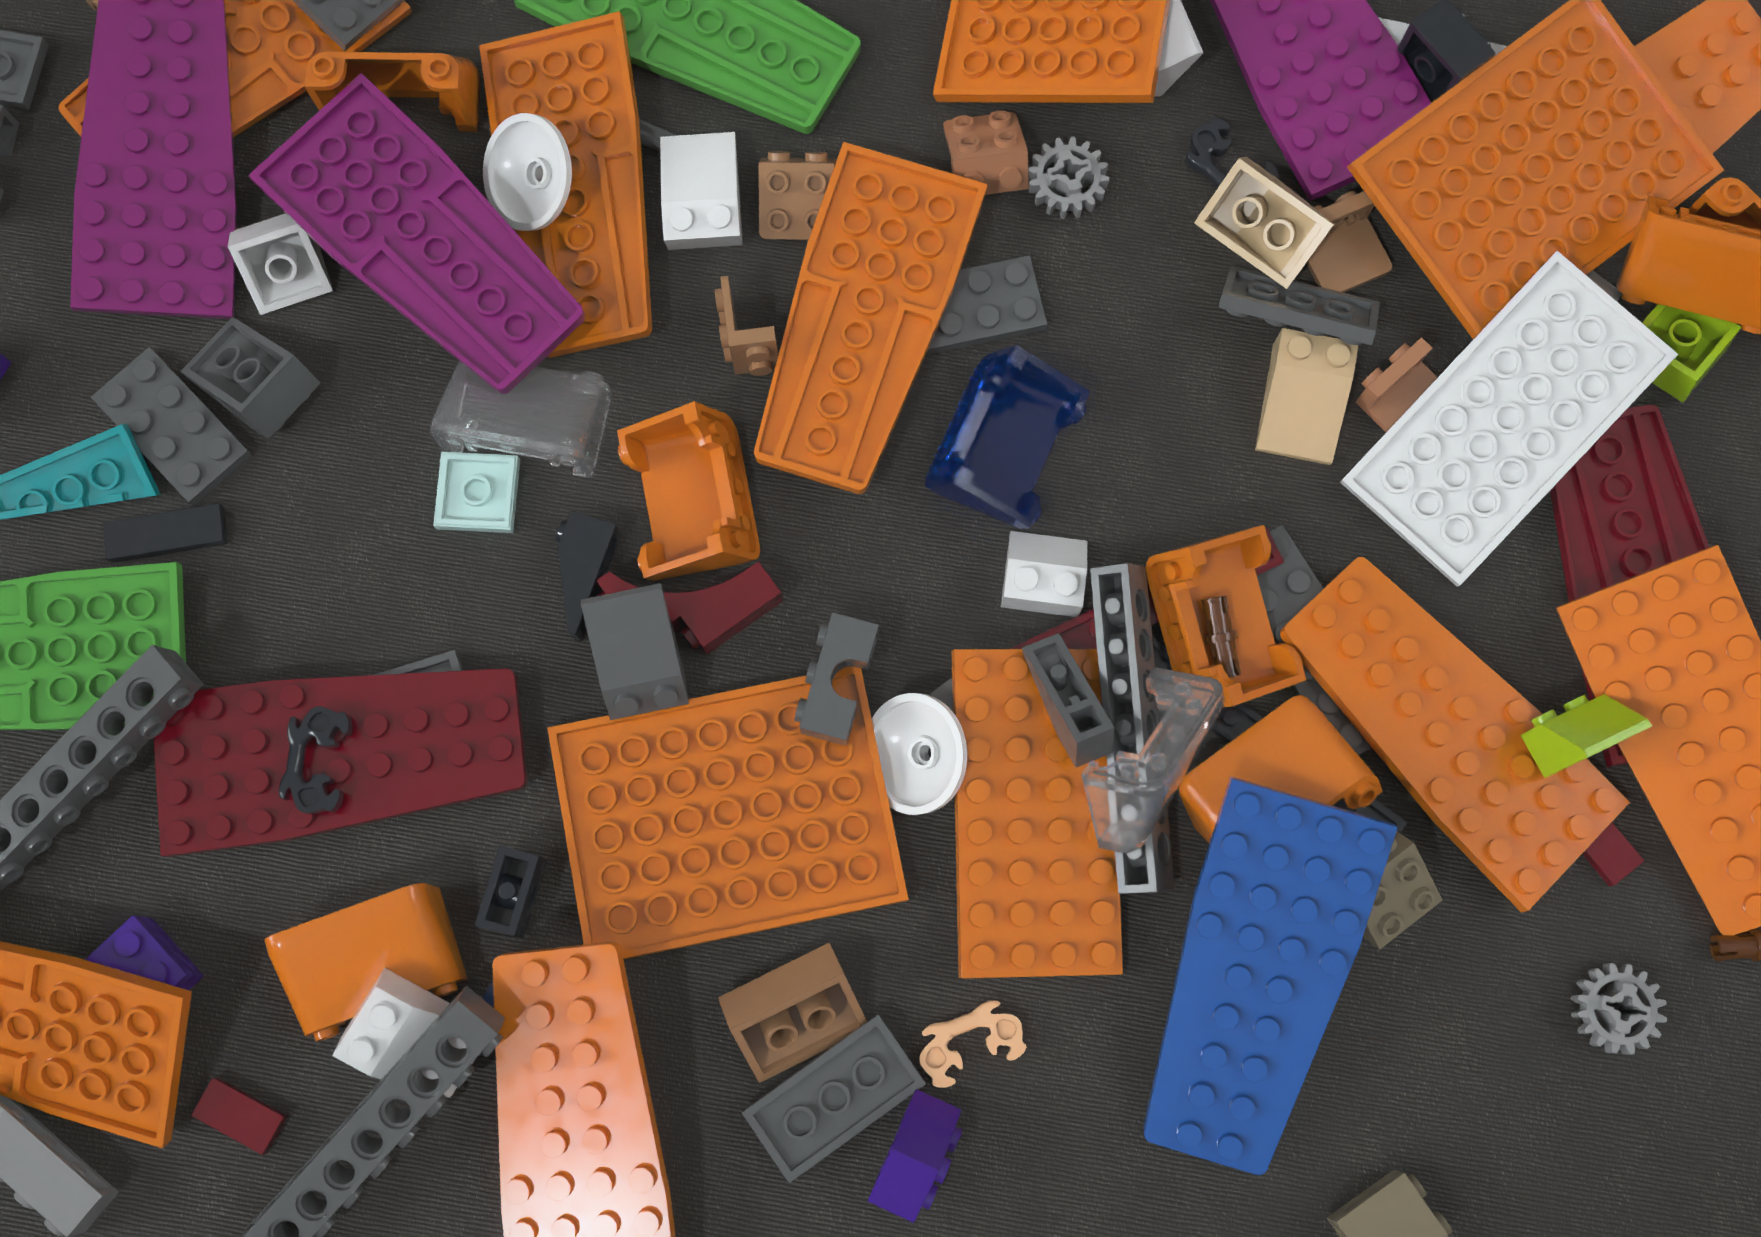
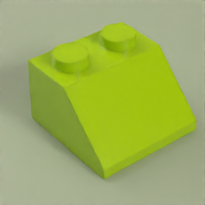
(1695, 339)
(1580, 732)

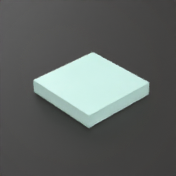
(477, 492)

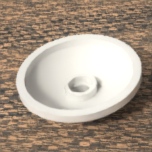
(527, 171)
(903, 734)

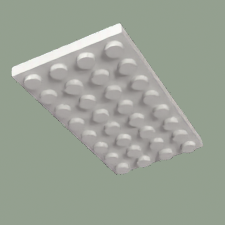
(1508, 418)

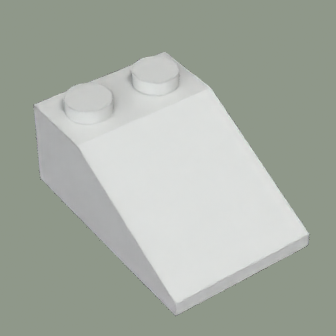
(700, 191)
(389, 1024)

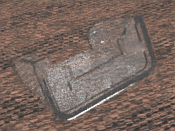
(542, 417)
(1138, 788)

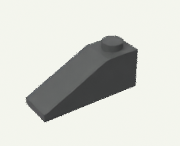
(1069, 701)

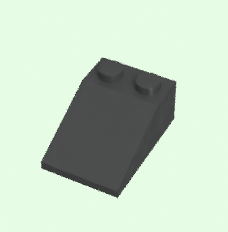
(251, 377)
(635, 651)

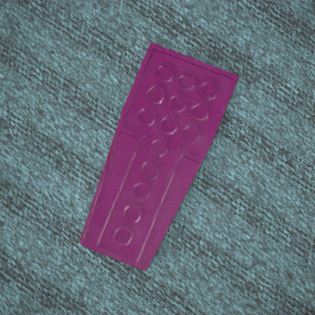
(1321, 81)
(156, 164)
(419, 235)

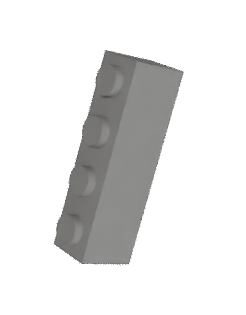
(49, 1173)

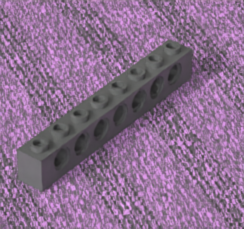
(1124, 664)
(72, 759)
(464, 1018)

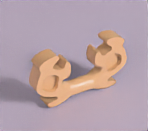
(1004, 1030)

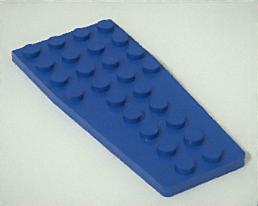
(1261, 969)

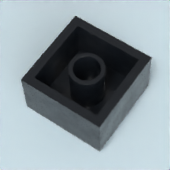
(1443, 48)

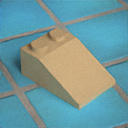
(1264, 221)
(1306, 396)

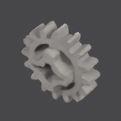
(1064, 181)
(1624, 993)

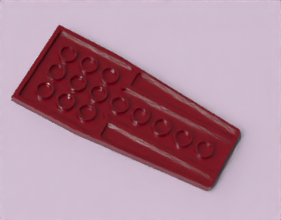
(1624, 512)
(411, 750)

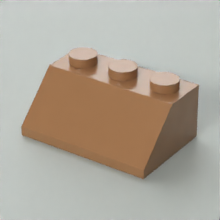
(792, 1012)

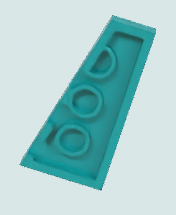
(81, 475)

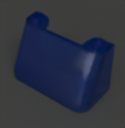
(1005, 435)

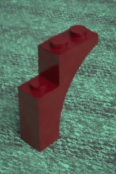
(717, 611)

